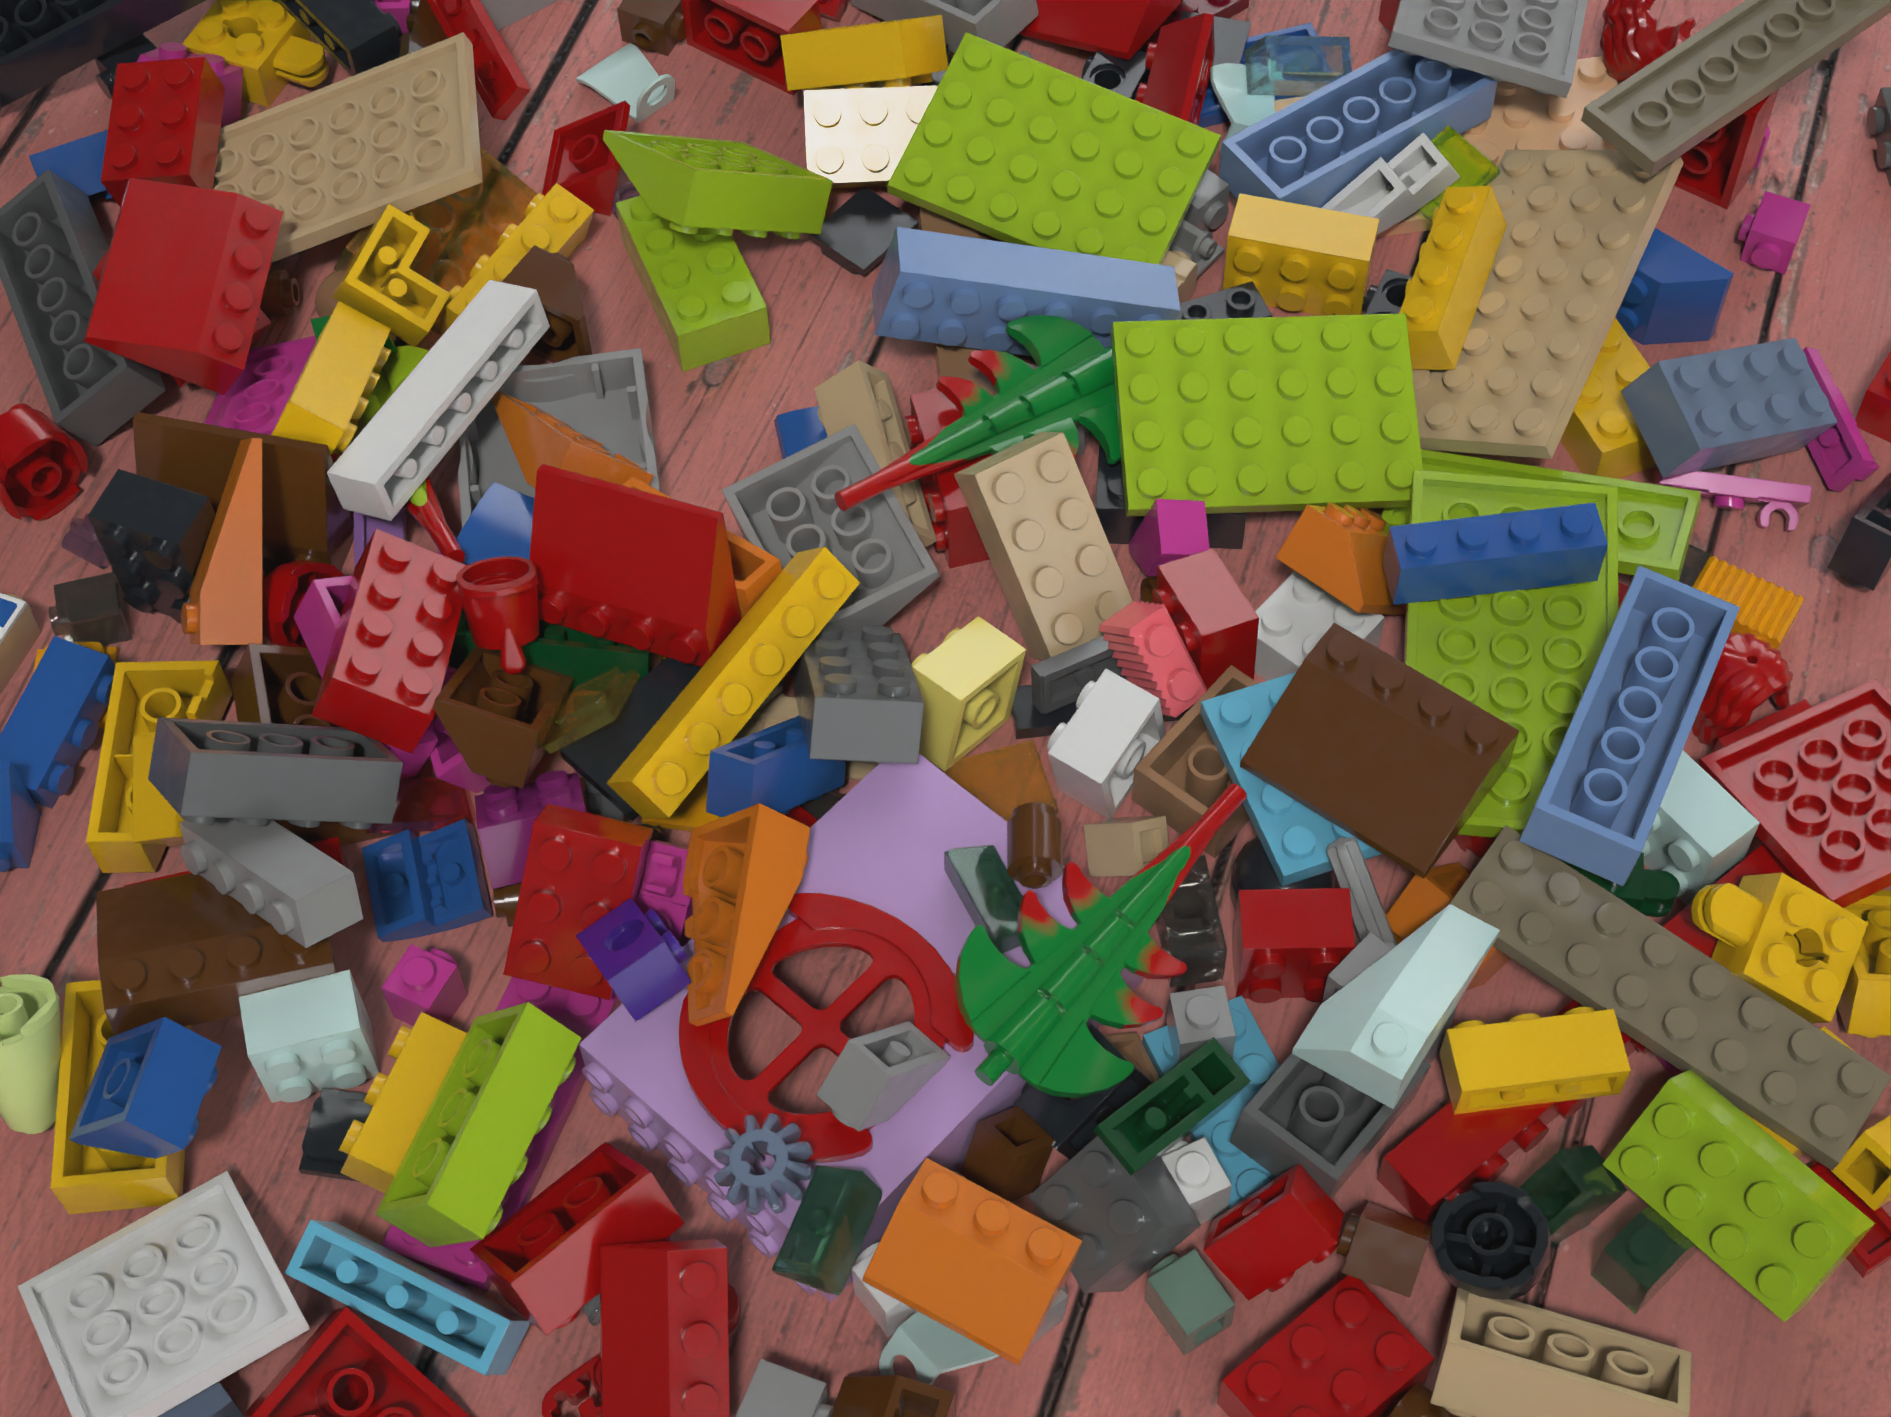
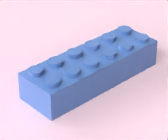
(1343, 128)
(970, 288)
(1630, 726)

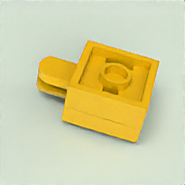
(262, 42)
(1782, 940)

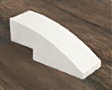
(1397, 187)

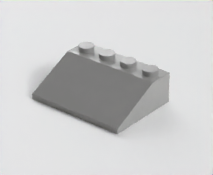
(795, 510)

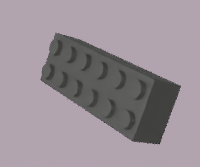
(46, 269)

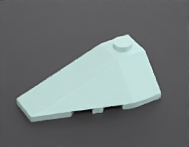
(1393, 1011)

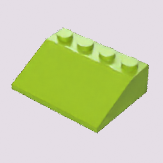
(721, 185)

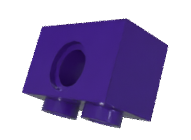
(636, 957)

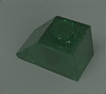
(1572, 1190)
(1642, 1259)

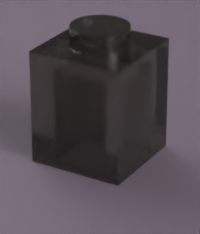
(91, 611)

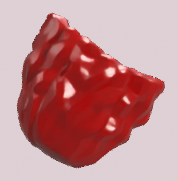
(1631, 37)
(1741, 682)

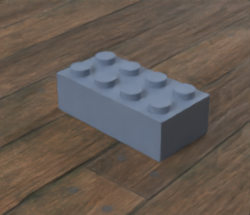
(1728, 406)

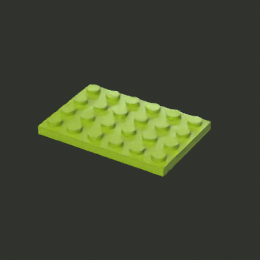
(1051, 158)
(1266, 412)

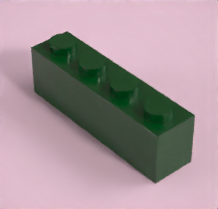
(566, 652)

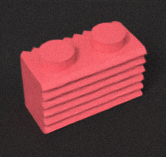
(1154, 655)

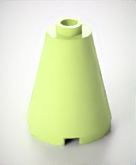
(29, 1052)

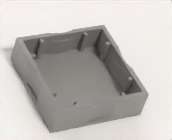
(592, 393)

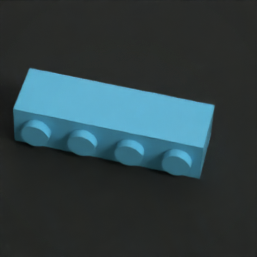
(408, 1297)

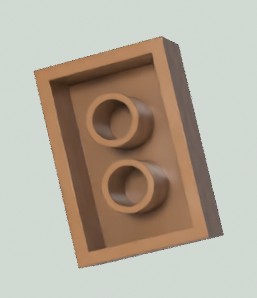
(1187, 773)

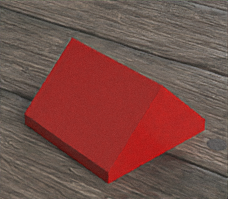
(584, 162)

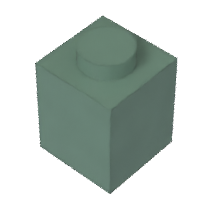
(1188, 1300)

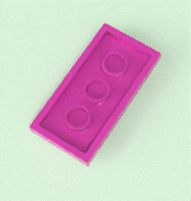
(262, 388)

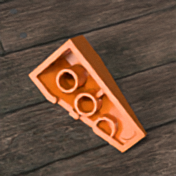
(544, 439)
(228, 581)
(740, 886)

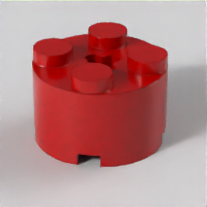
(37, 464)

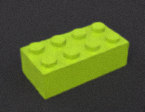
(694, 286)
(480, 1127)
(1737, 1194)

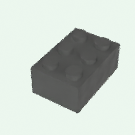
(1315, 1122)

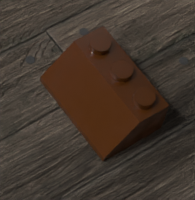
(501, 717)

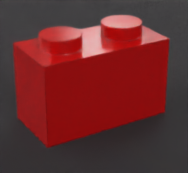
(1274, 1233)

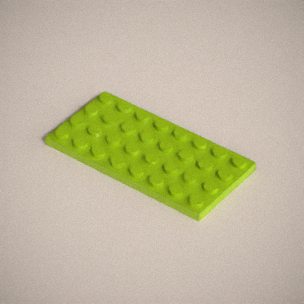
(1518, 649)

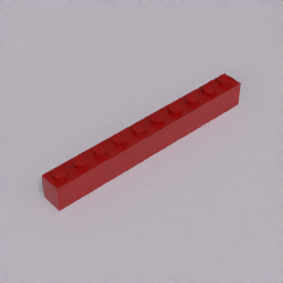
(1473, 1147)

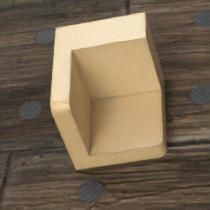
(1124, 844)

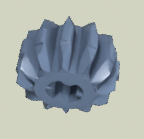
(746, 1182)

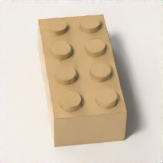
(1045, 543)
(1541, 1363)

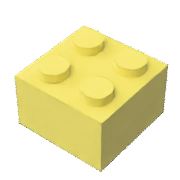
(966, 690)

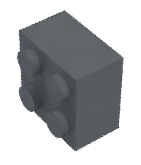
(1119, 1217)

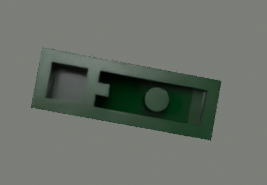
(1172, 1107)

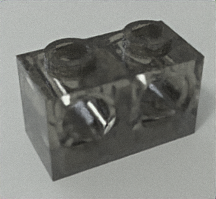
(1193, 930)

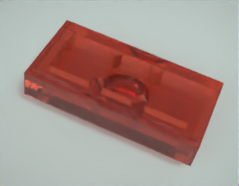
(426, 806)

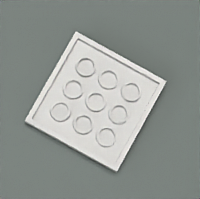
(163, 1306)

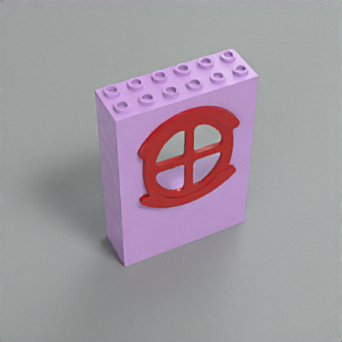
(868, 887)

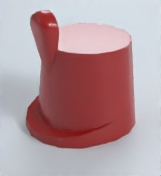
(501, 606)

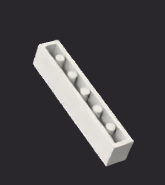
(438, 400)

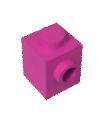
(1773, 232)
(424, 984)

